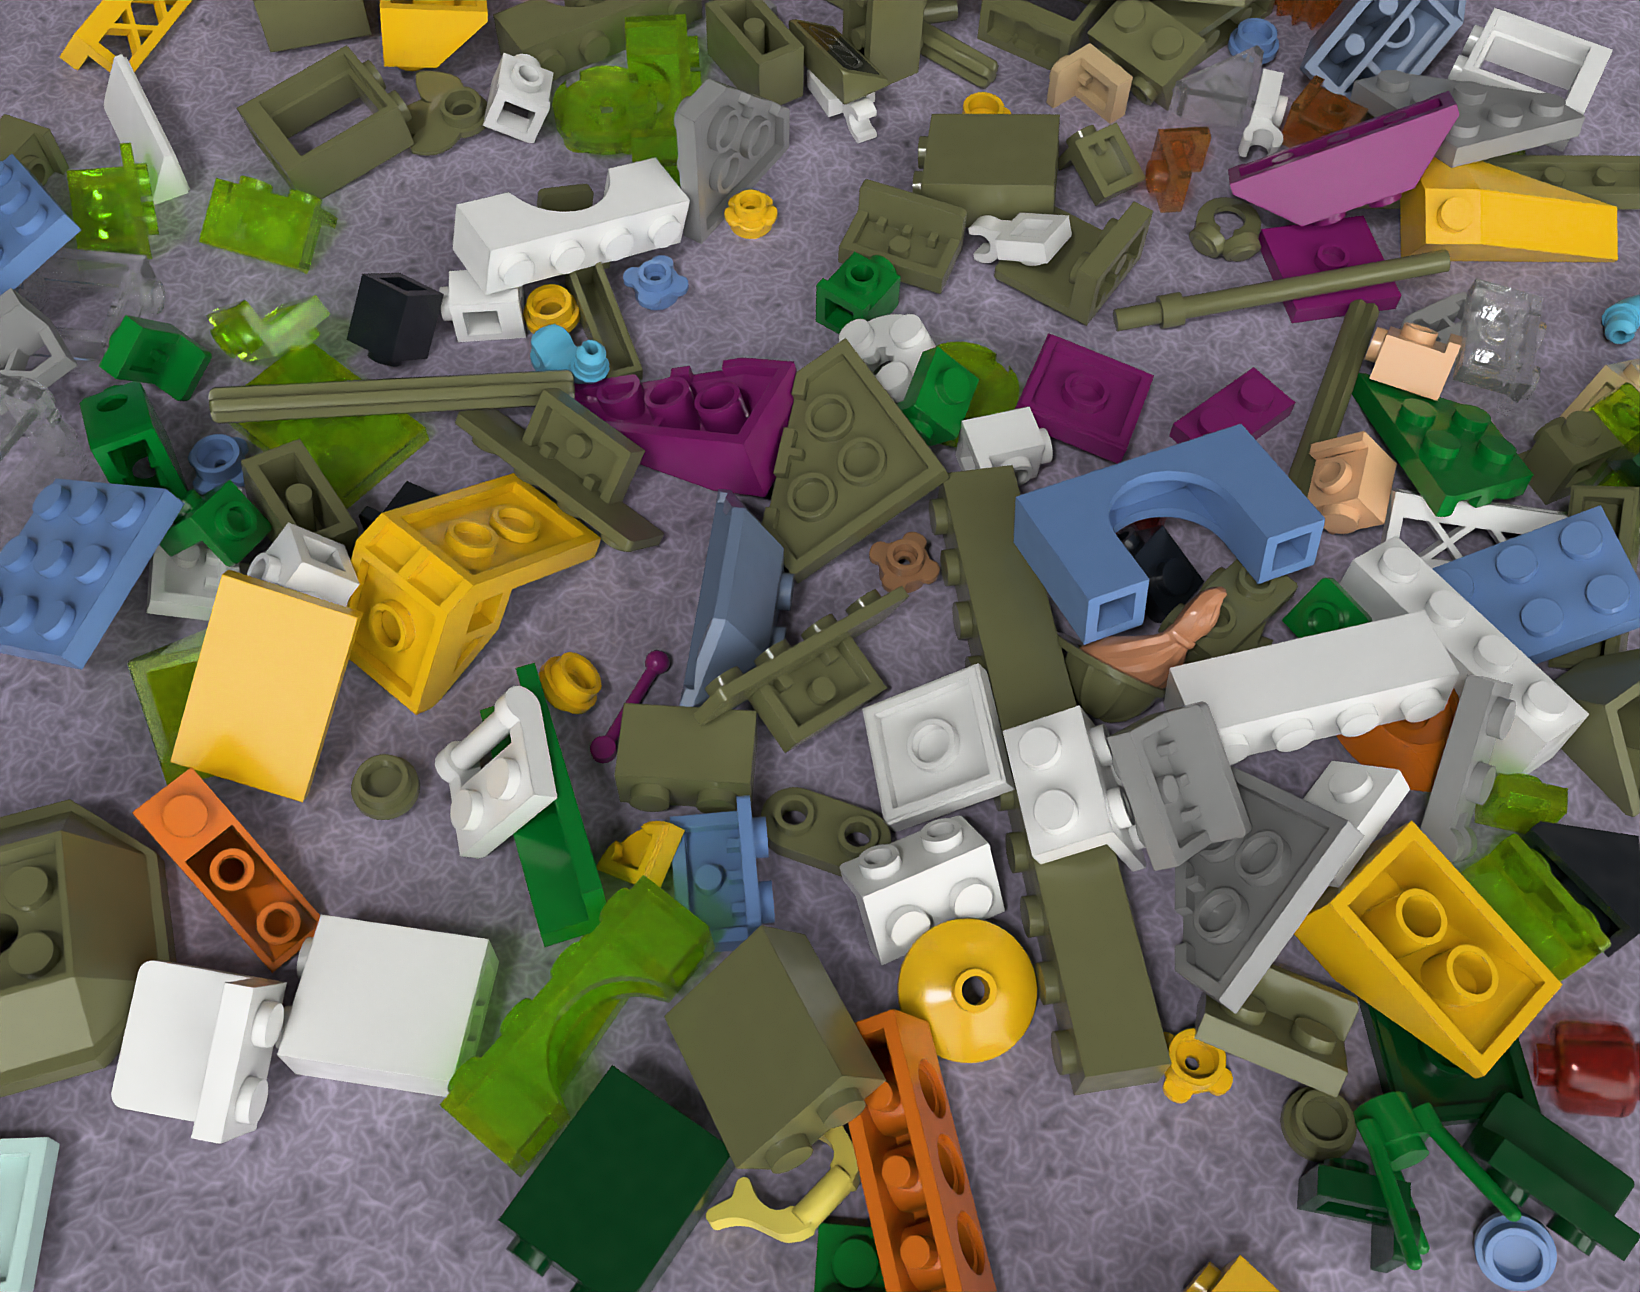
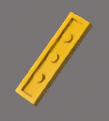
(104, 22)

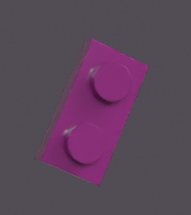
(1245, 401)

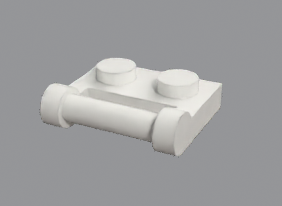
(508, 790)

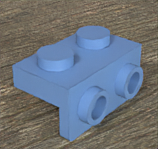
(719, 872)

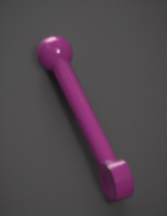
(603, 747)

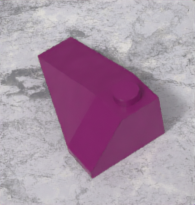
(703, 426)

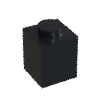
(394, 318)

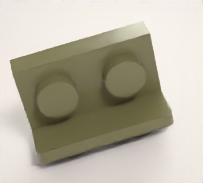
(1286, 1028)

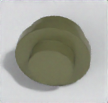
(385, 787)
(1318, 1125)

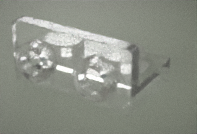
(1500, 342)

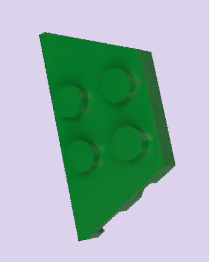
(1443, 446)

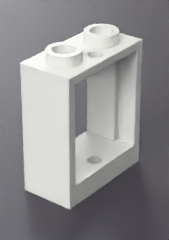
(1536, 53)

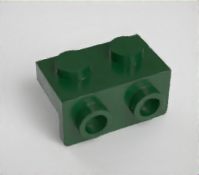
(1557, 1171)

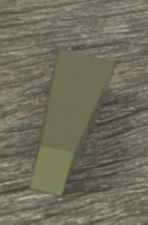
(603, 319)

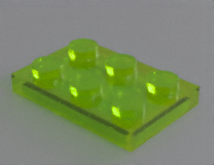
(348, 450)

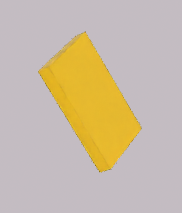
(265, 685)

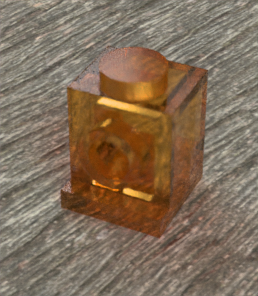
(1319, 113)

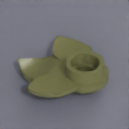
(443, 113)

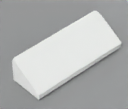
(137, 124)

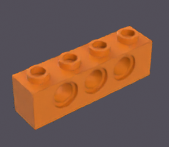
(915, 1167)

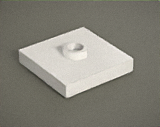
(937, 748)

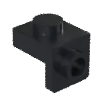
(1168, 569)

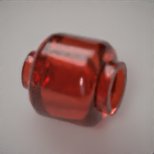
(1589, 1068)

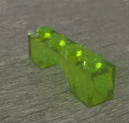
(663, 57)
(513, 1091)

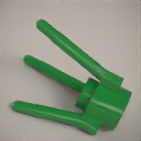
(1396, 1141)

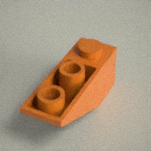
(229, 868)

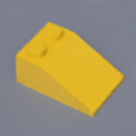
(1428, 951)

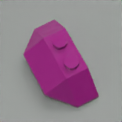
(1350, 166)

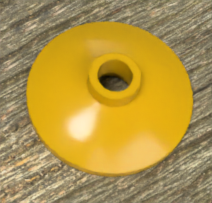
(933, 982)

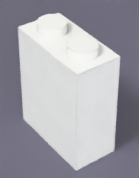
(387, 1005)

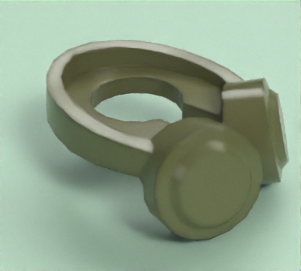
(1209, 240)

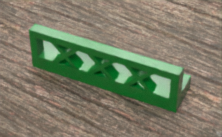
(556, 846)

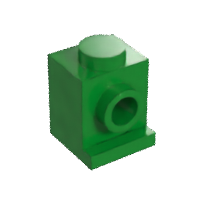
(861, 286)

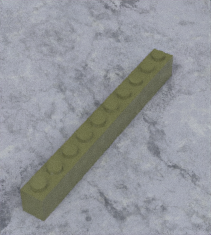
(1078, 902)

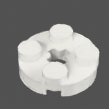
(890, 339)

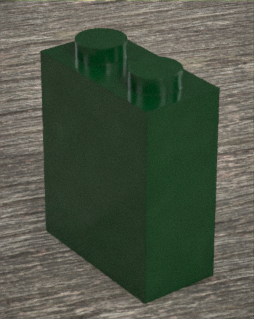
(617, 1191)

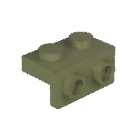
(1148, 47)
(909, 230)
(1242, 610)

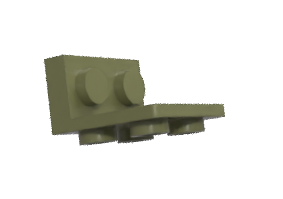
(1085, 267)

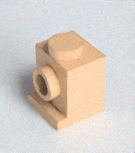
(1412, 359)
(1351, 482)

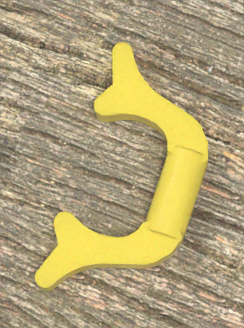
(797, 1221)

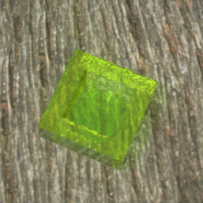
(1521, 802)

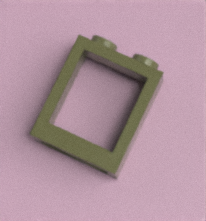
(1037, 32)
(313, 96)

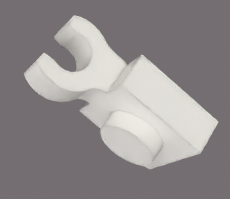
(856, 112)
(1266, 115)
(1026, 238)

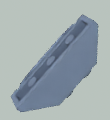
(1379, 36)
(737, 598)

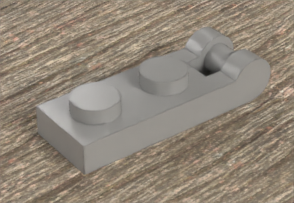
(1465, 770)

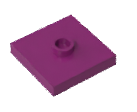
(1314, 249)
(1085, 397)

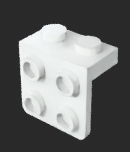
(1071, 789)
(199, 1047)

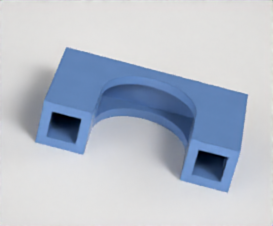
(1211, 480)

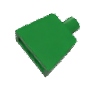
(125, 429)

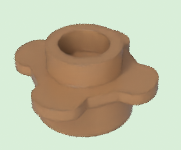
(910, 576)

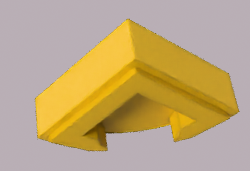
(643, 853)

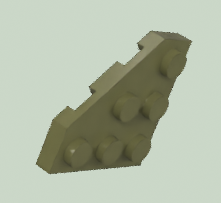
(843, 462)

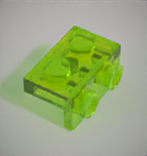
(111, 208)
(264, 225)
(249, 337)

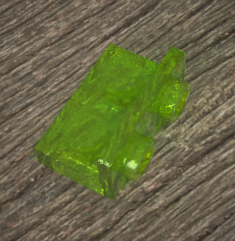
(1537, 907)

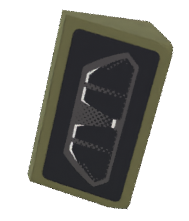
(837, 61)

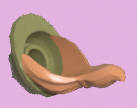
(1128, 673)

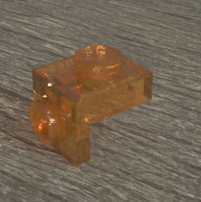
(1173, 159)

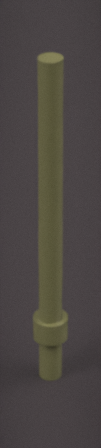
(1174, 309)

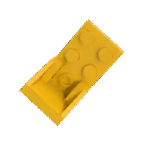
(443, 576)

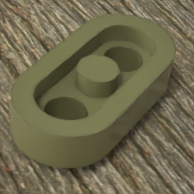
(822, 835)

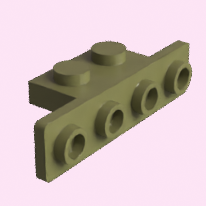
(573, 460)
(812, 683)

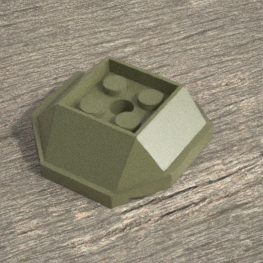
(85, 920)

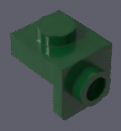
(1350, 1192)

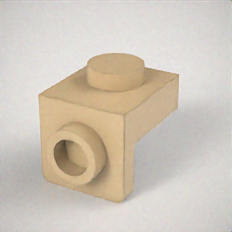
(1091, 79)

